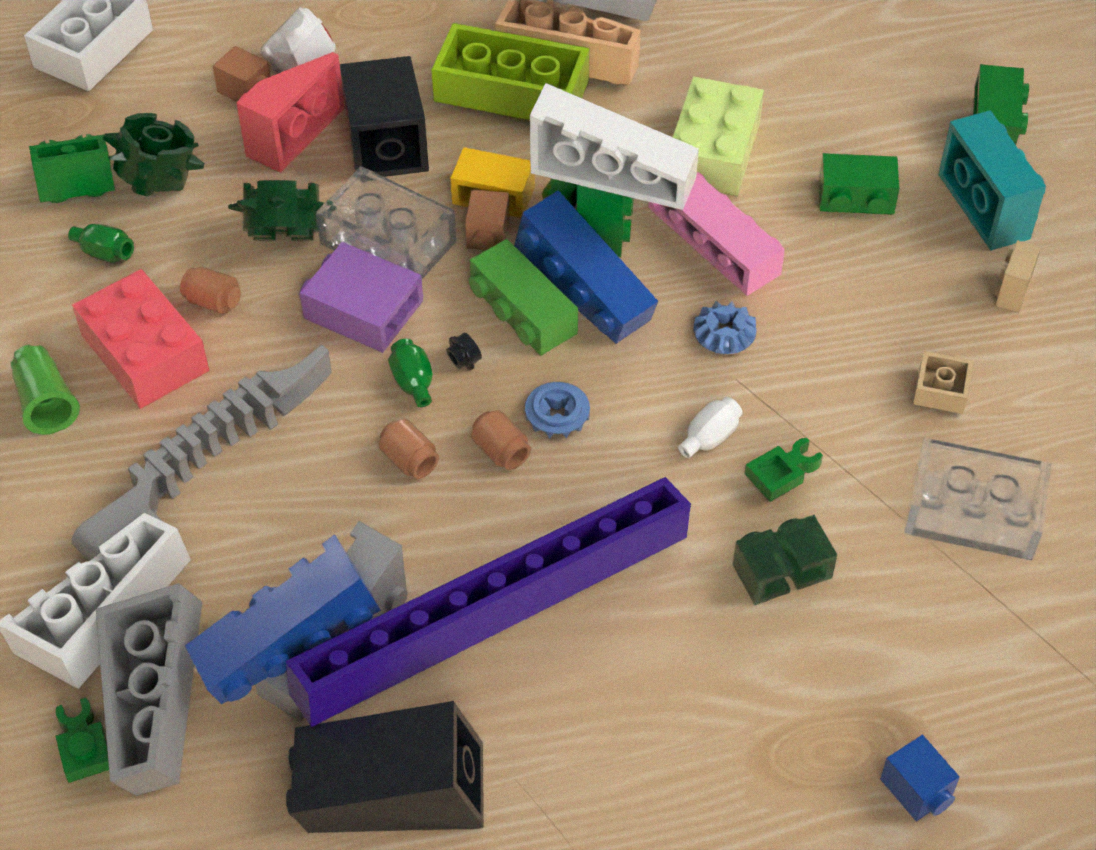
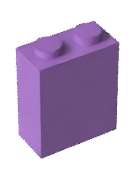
(361, 296)

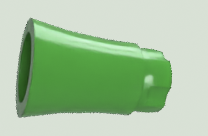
(43, 394)

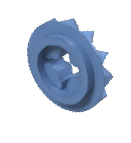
(725, 339)
(556, 396)

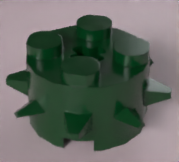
(153, 154)
(279, 209)

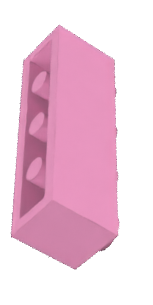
(725, 236)

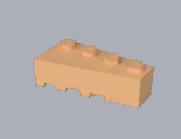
(611, 44)

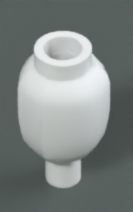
(711, 426)

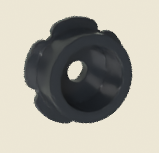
(463, 351)

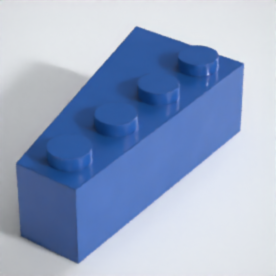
(584, 267)
(282, 623)

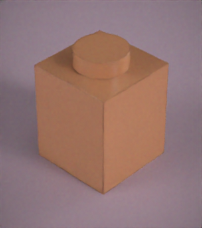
(239, 72)
(487, 219)

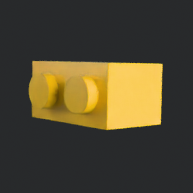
(492, 173)

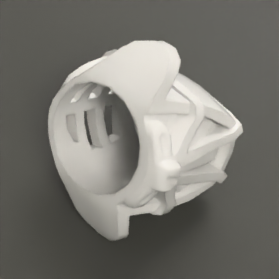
(297, 41)

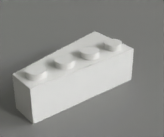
(608, 151)
(61, 625)

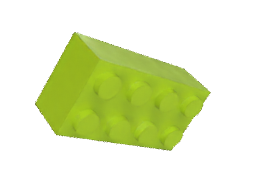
(504, 70)

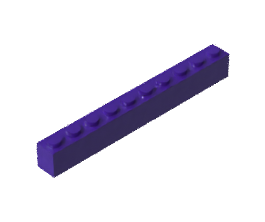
(485, 601)

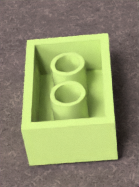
(723, 125)

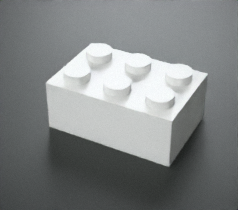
(87, 38)

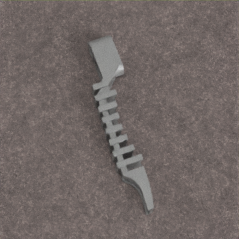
(255, 396)

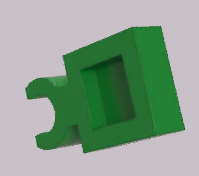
(782, 471)
(82, 745)

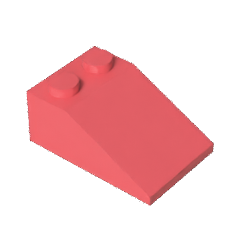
(290, 110)

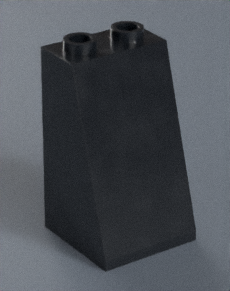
(385, 116)
(388, 772)

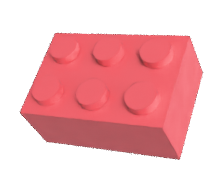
(141, 338)

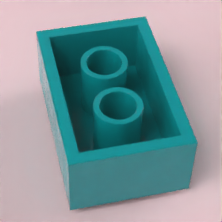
(991, 180)

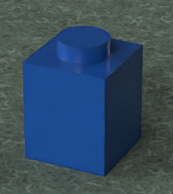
(920, 778)

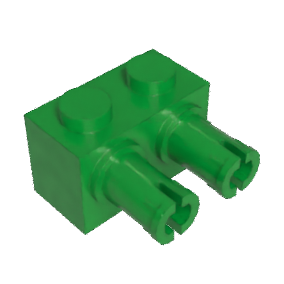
(72, 168)

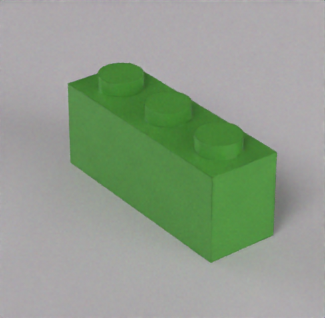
(523, 297)

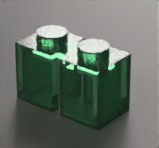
(795, 550)

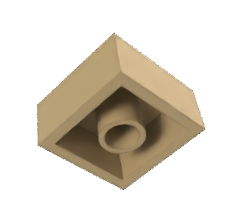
(1016, 276)
(943, 382)

